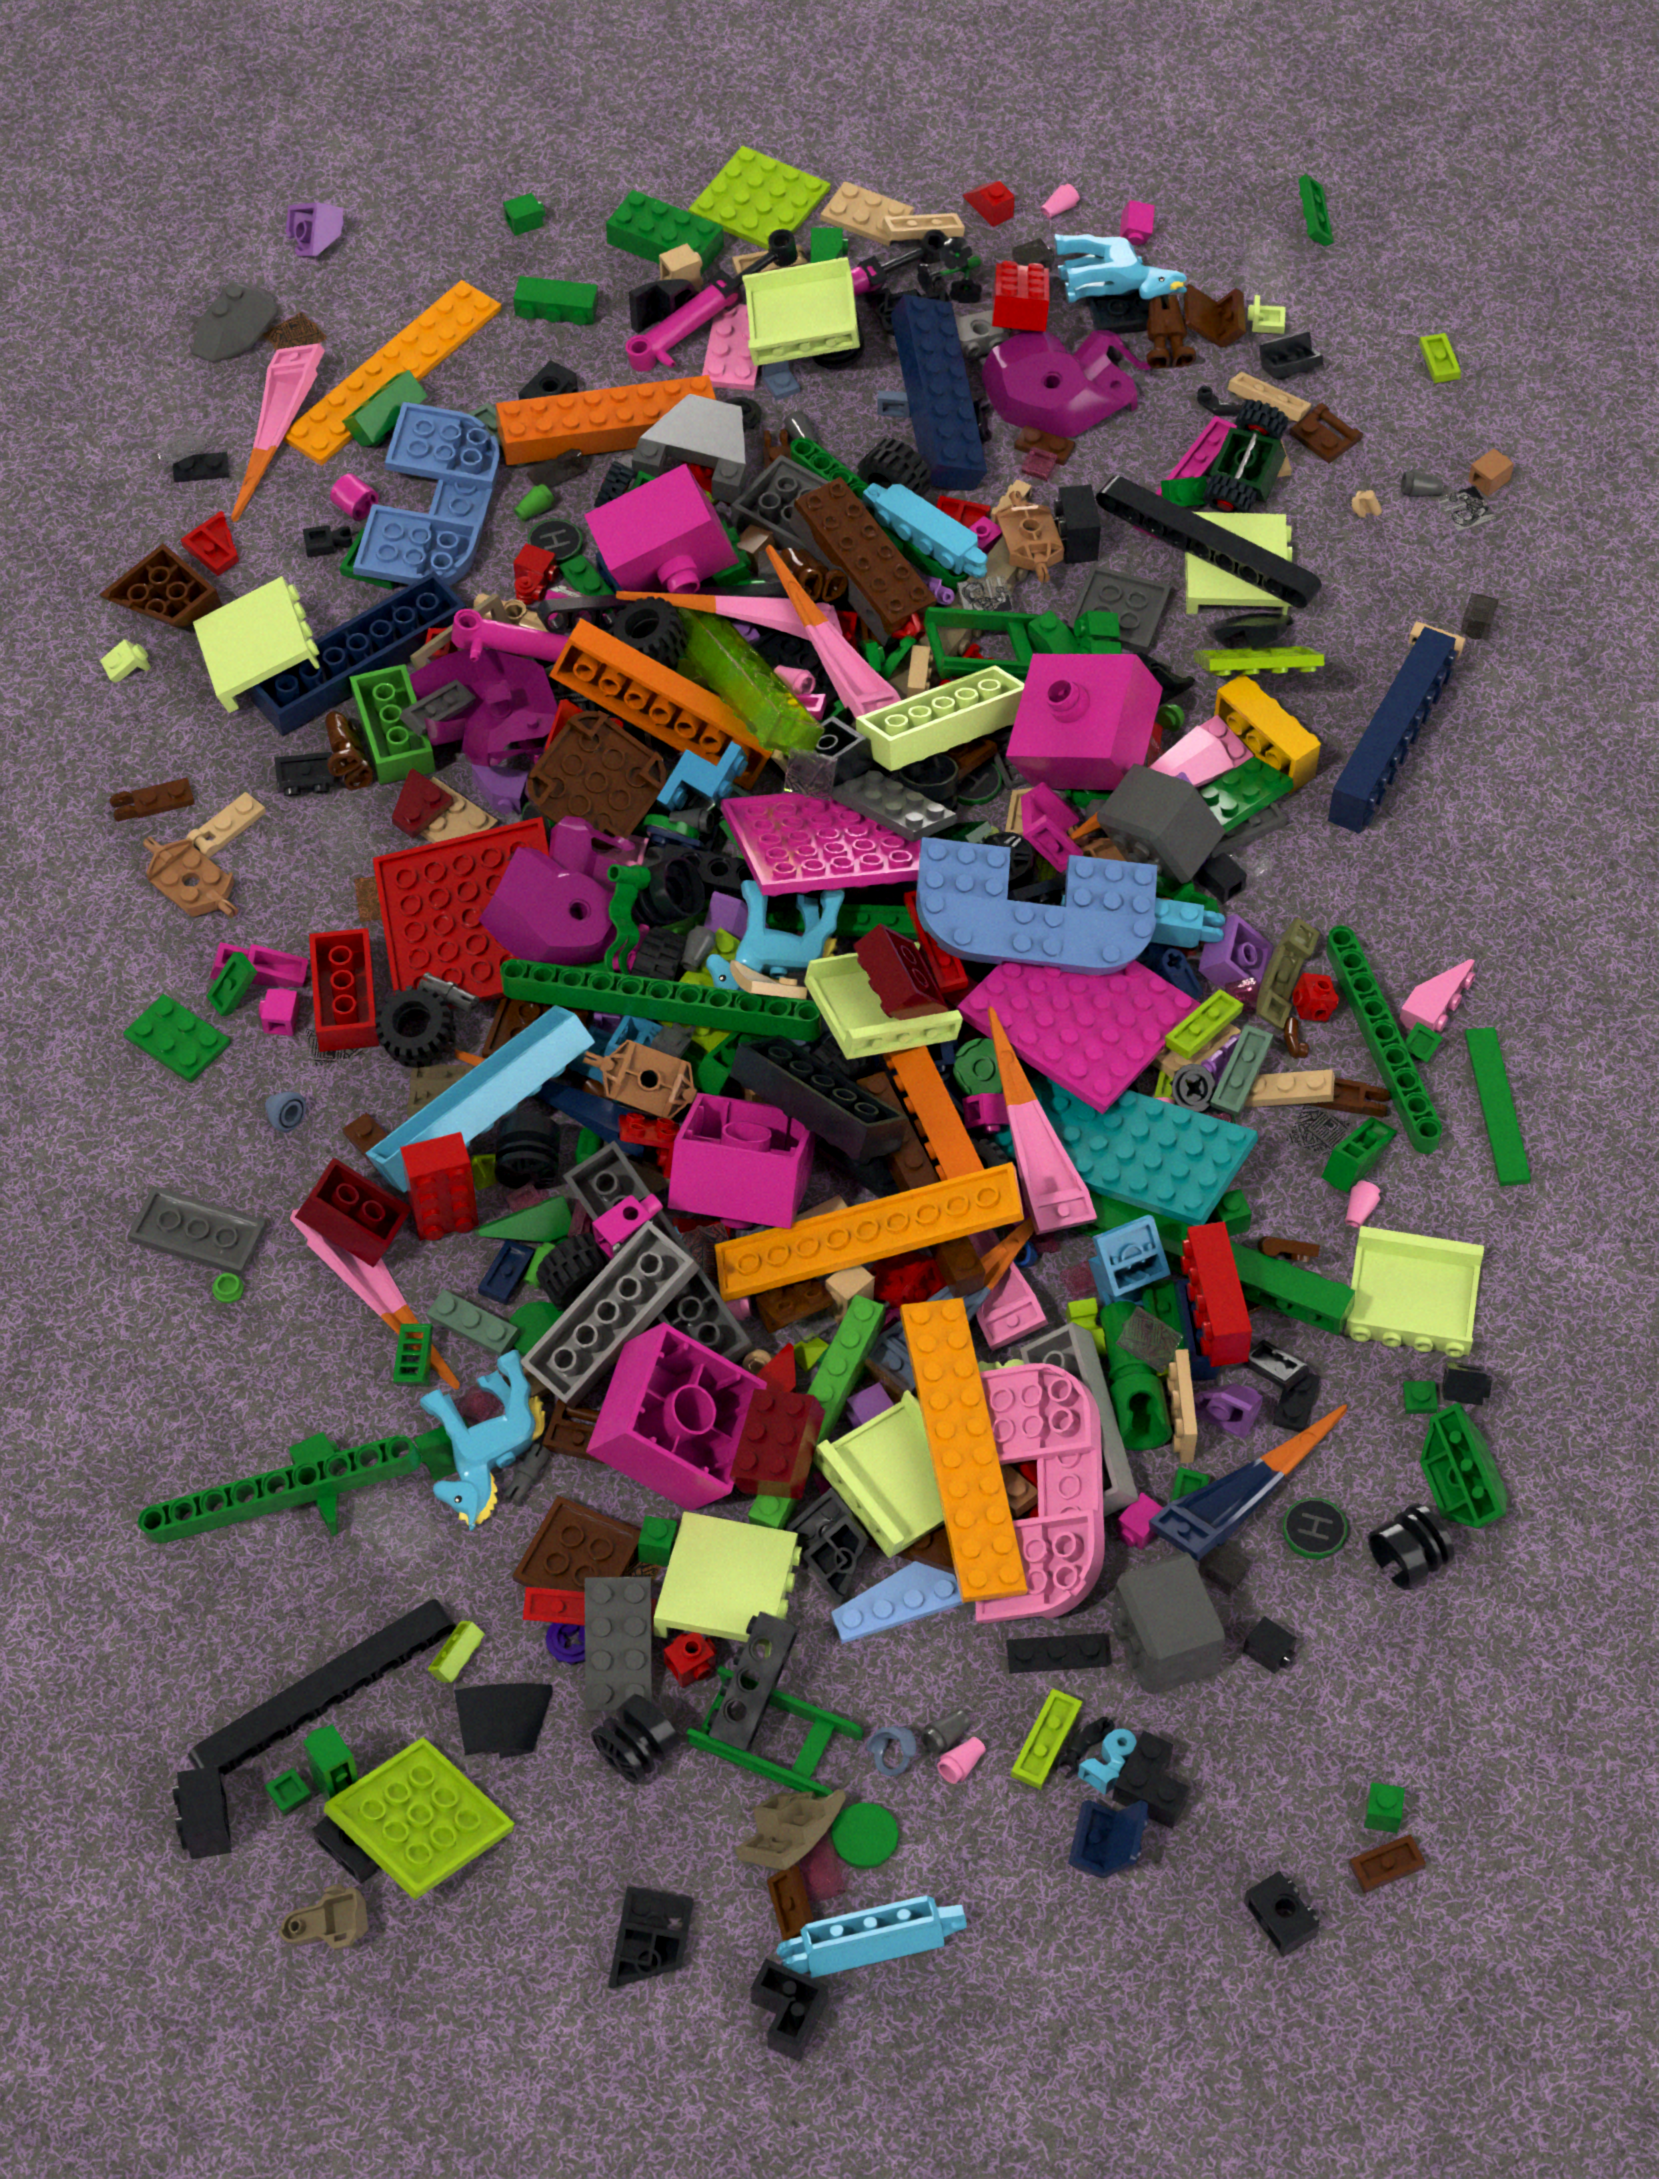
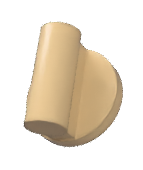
(1366, 503)
(756, 1360)

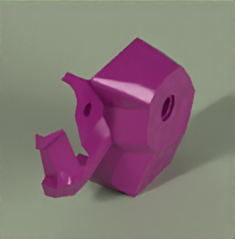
(1044, 387)
(503, 705)
(557, 903)

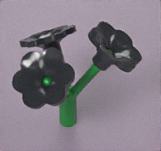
(956, 258)

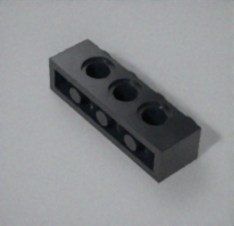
(717, 871)
(782, 1637)

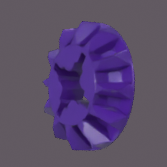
(557, 1643)

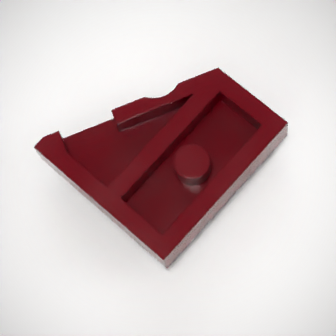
(419, 804)

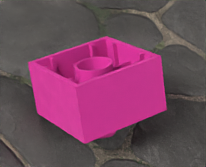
(662, 535)
(1083, 720)
(740, 1162)
(674, 1417)

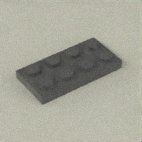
(894, 806)
(197, 1231)
(617, 1641)

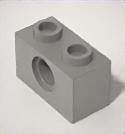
(978, 335)

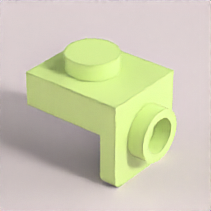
(1266, 318)
(124, 659)

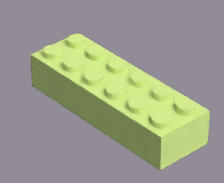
(941, 717)

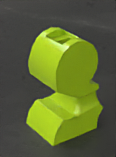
(1085, 1314)

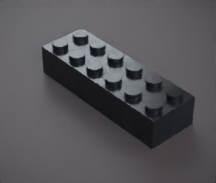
(819, 1097)

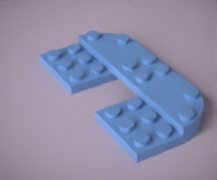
(412, 544)
(1097, 932)

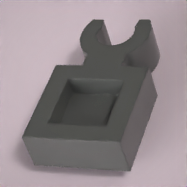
(673, 1040)

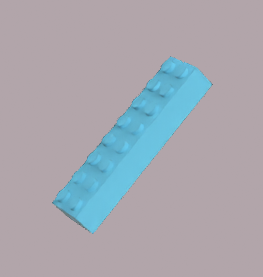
(489, 1089)

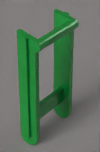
(1014, 623)
(809, 1755)

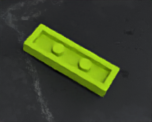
(1203, 1024)
(1046, 1739)

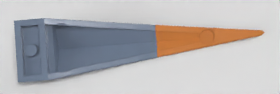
(890, 1348)

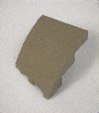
(789, 1827)

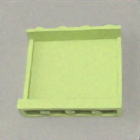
(801, 311)
(1214, 586)
(254, 639)
(856, 1015)
(1414, 1291)
(886, 1476)
(724, 1576)

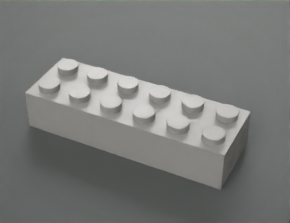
(609, 1313)
(1075, 1352)

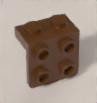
(1217, 321)
(792, 1302)

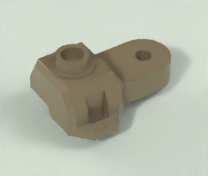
(336, 1919)

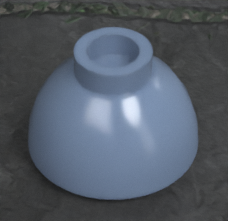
(285, 1110)

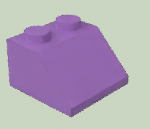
(1238, 956)

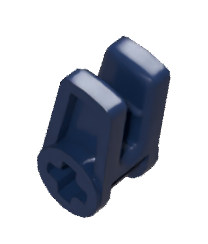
(1178, 973)

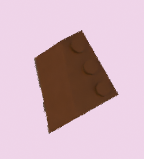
(164, 590)

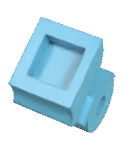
(1115, 1751)

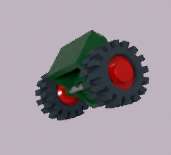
(1248, 459)

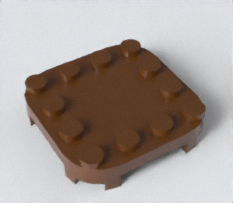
(596, 775)

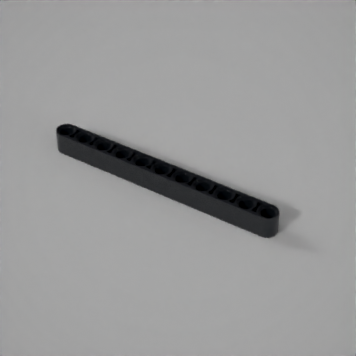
(596, 605)

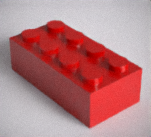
(1020, 296)
(343, 989)
(440, 1186)
(1216, 1294)

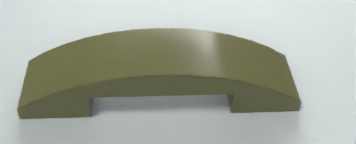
(1283, 971)

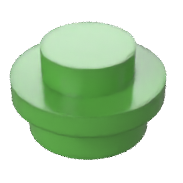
(1171, 717)
(228, 1288)

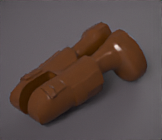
(1170, 326)
(814, 575)
(348, 752)

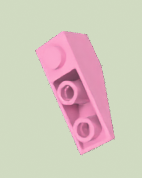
(1435, 997)

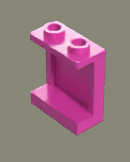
(1046, 825)

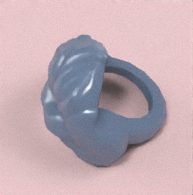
(878, 1743)

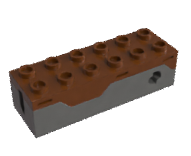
(879, 578)

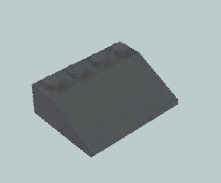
(771, 500)

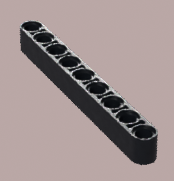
(1208, 541)
(323, 1688)

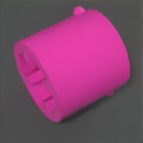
(353, 496)

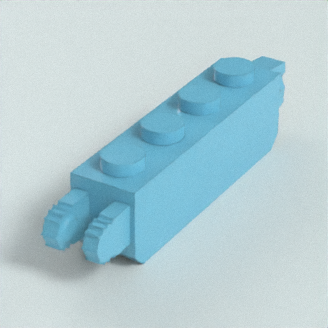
(927, 528)
(1184, 923)
(871, 1936)

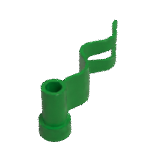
(628, 883)

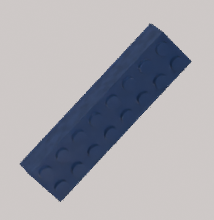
(938, 392)
(367, 643)
(1392, 730)

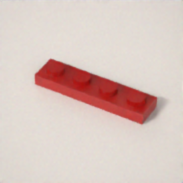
(944, 968)
(560, 1606)

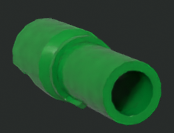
(1135, 1389)

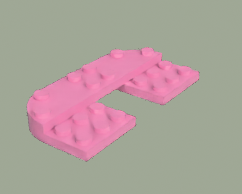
(1054, 1419)

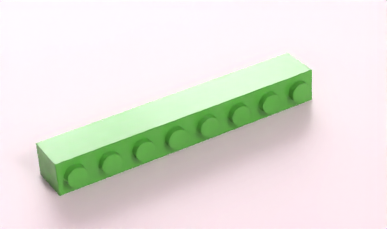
(831, 1388)

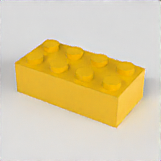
(1268, 730)

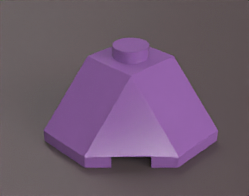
(313, 226)
(728, 914)
(1229, 1407)

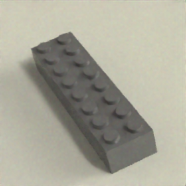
(697, 1307)

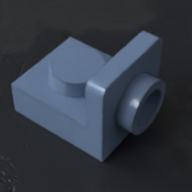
(779, 380)
(893, 404)

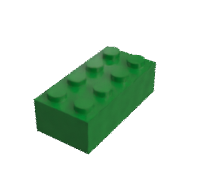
(654, 227)

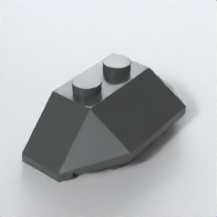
(234, 322)

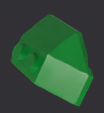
(1462, 1470)

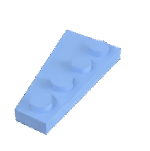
(897, 1600)

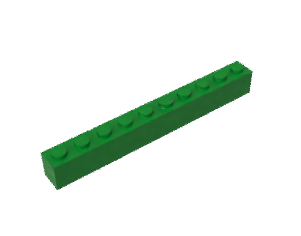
(1262, 1278)

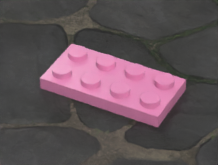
(728, 353)

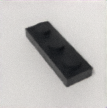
(1056, 1653)

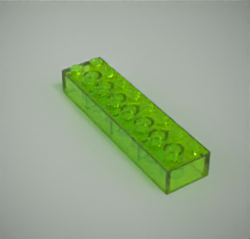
(747, 683)

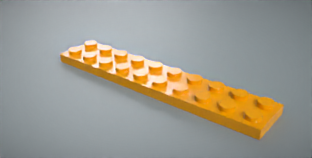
(416, 348)
(869, 1231)
(963, 1451)

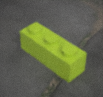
(456, 1652)

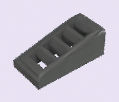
(1002, 740)

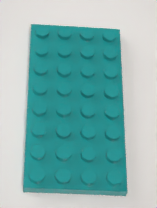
(1144, 1150)

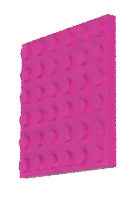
(816, 844)
(1080, 1027)

